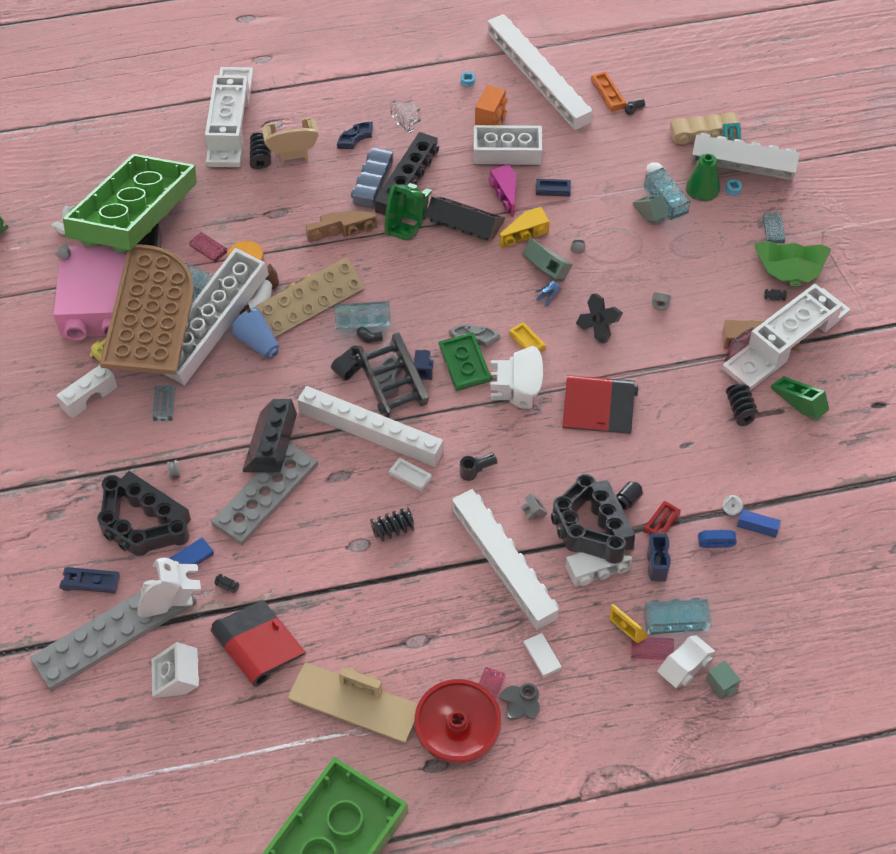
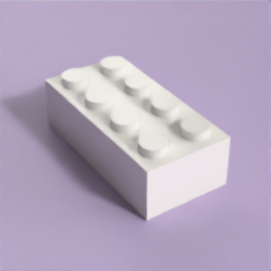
(507, 144)

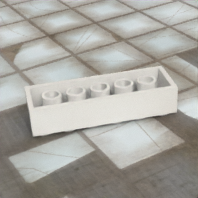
(747, 157)

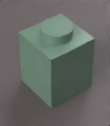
(723, 680)

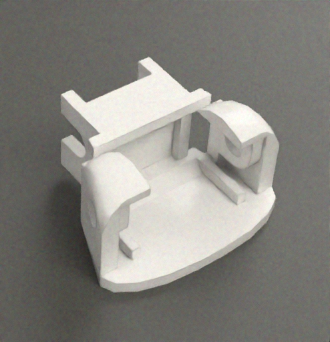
(518, 378)
(170, 590)

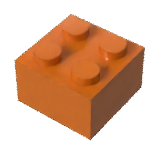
(491, 106)

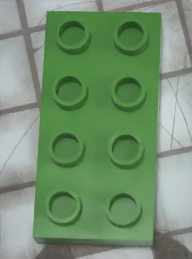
(130, 202)
(341, 816)

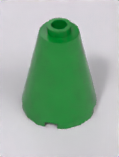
(704, 179)

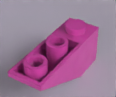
(504, 183)

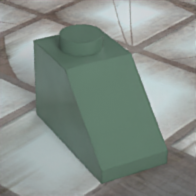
(652, 208)

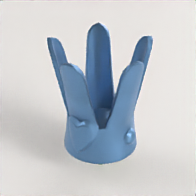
(552, 288)

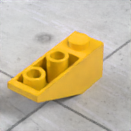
(526, 226)

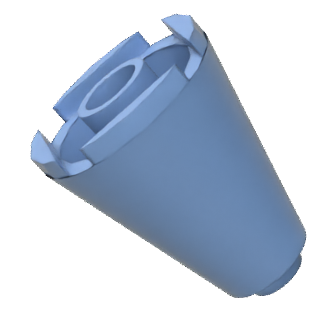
(255, 333)

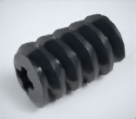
(259, 152)
(742, 404)
(392, 524)

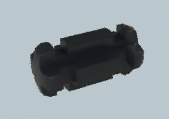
(775, 294)
(226, 583)

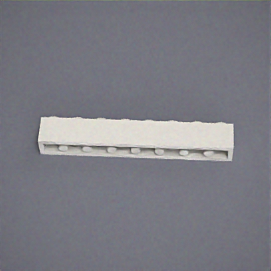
(370, 426)
(505, 560)

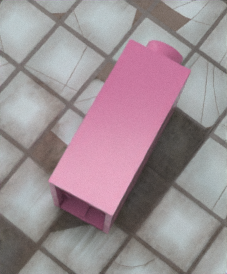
(87, 291)

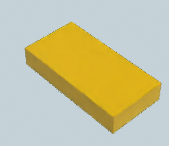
(526, 337)

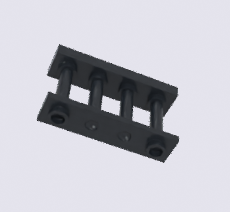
(404, 362)

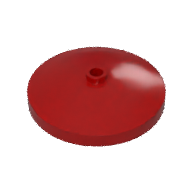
(453, 704)

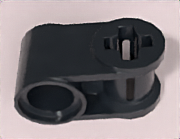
(346, 364)

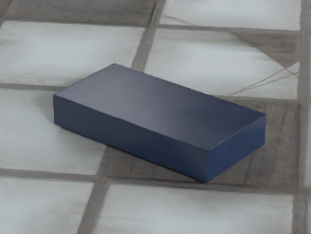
(553, 187)

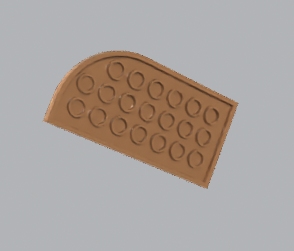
(149, 313)

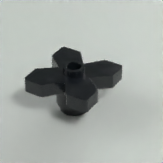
(599, 318)

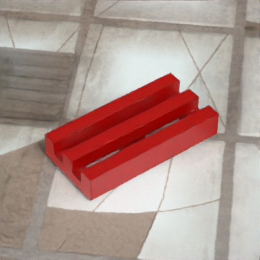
(647, 528)

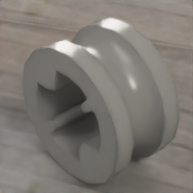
(173, 469)

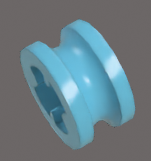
(467, 75)
(737, 184)

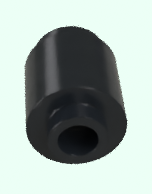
(629, 494)

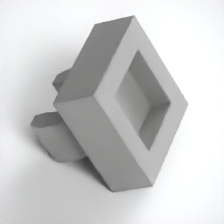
(535, 506)

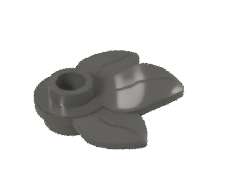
(519, 703)

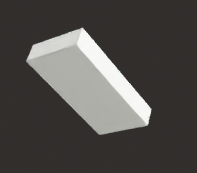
(410, 474)
(542, 655)

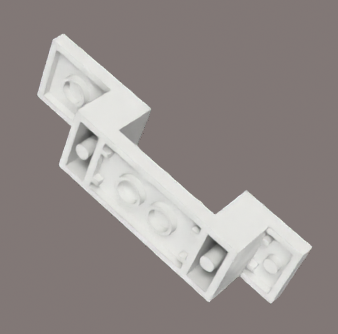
(225, 116)
(774, 338)

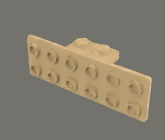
(310, 296)
(354, 700)

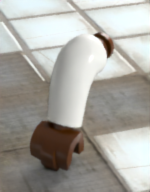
(264, 290)

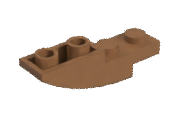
(341, 222)

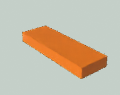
(608, 91)

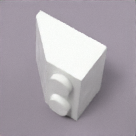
(175, 671)

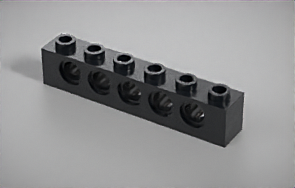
(409, 168)

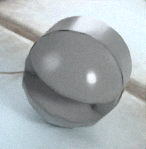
(578, 246)
(63, 252)

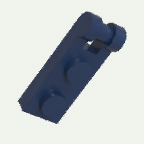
(89, 580)

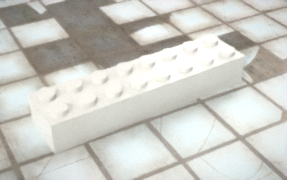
(217, 309)

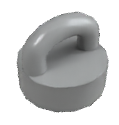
(661, 297)

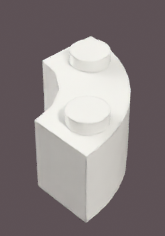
(686, 661)

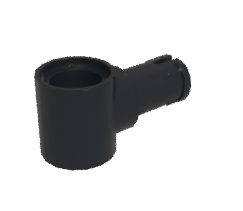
(476, 465)

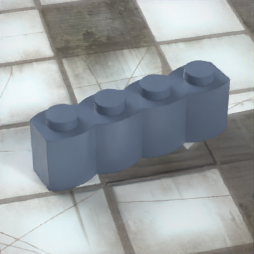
(372, 177)

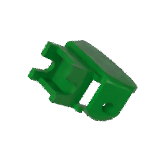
(408, 203)

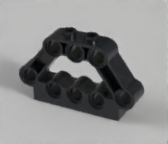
(611, 517)
(153, 537)

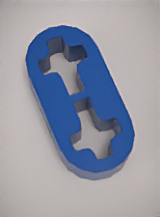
(717, 538)

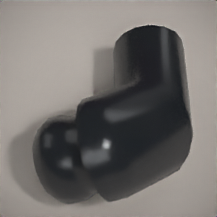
(633, 105)
(367, 336)

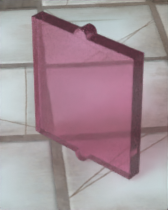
(738, 344)

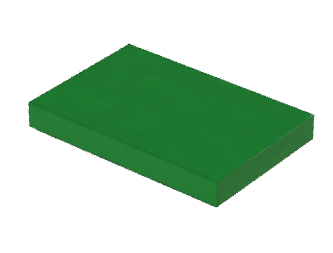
(464, 361)

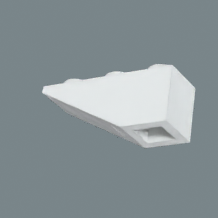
(588, 568)

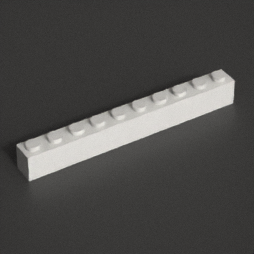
(540, 72)

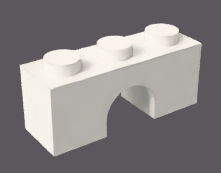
(74, 397)

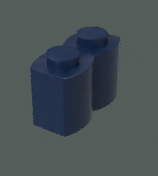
(658, 557)

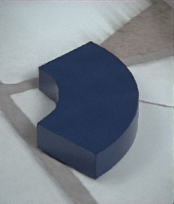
(351, 137)

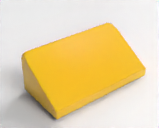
(627, 625)

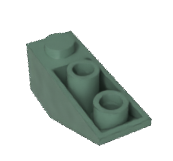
(547, 259)

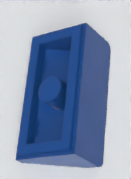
(758, 523)

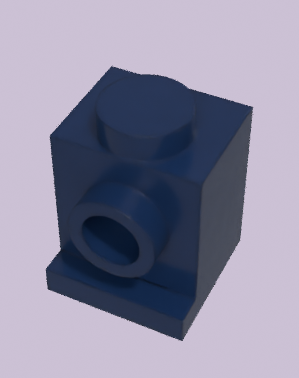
(424, 364)

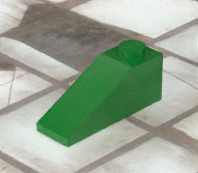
(803, 397)

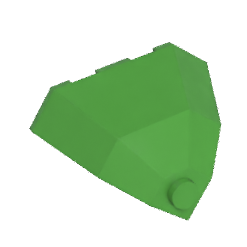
(793, 261)

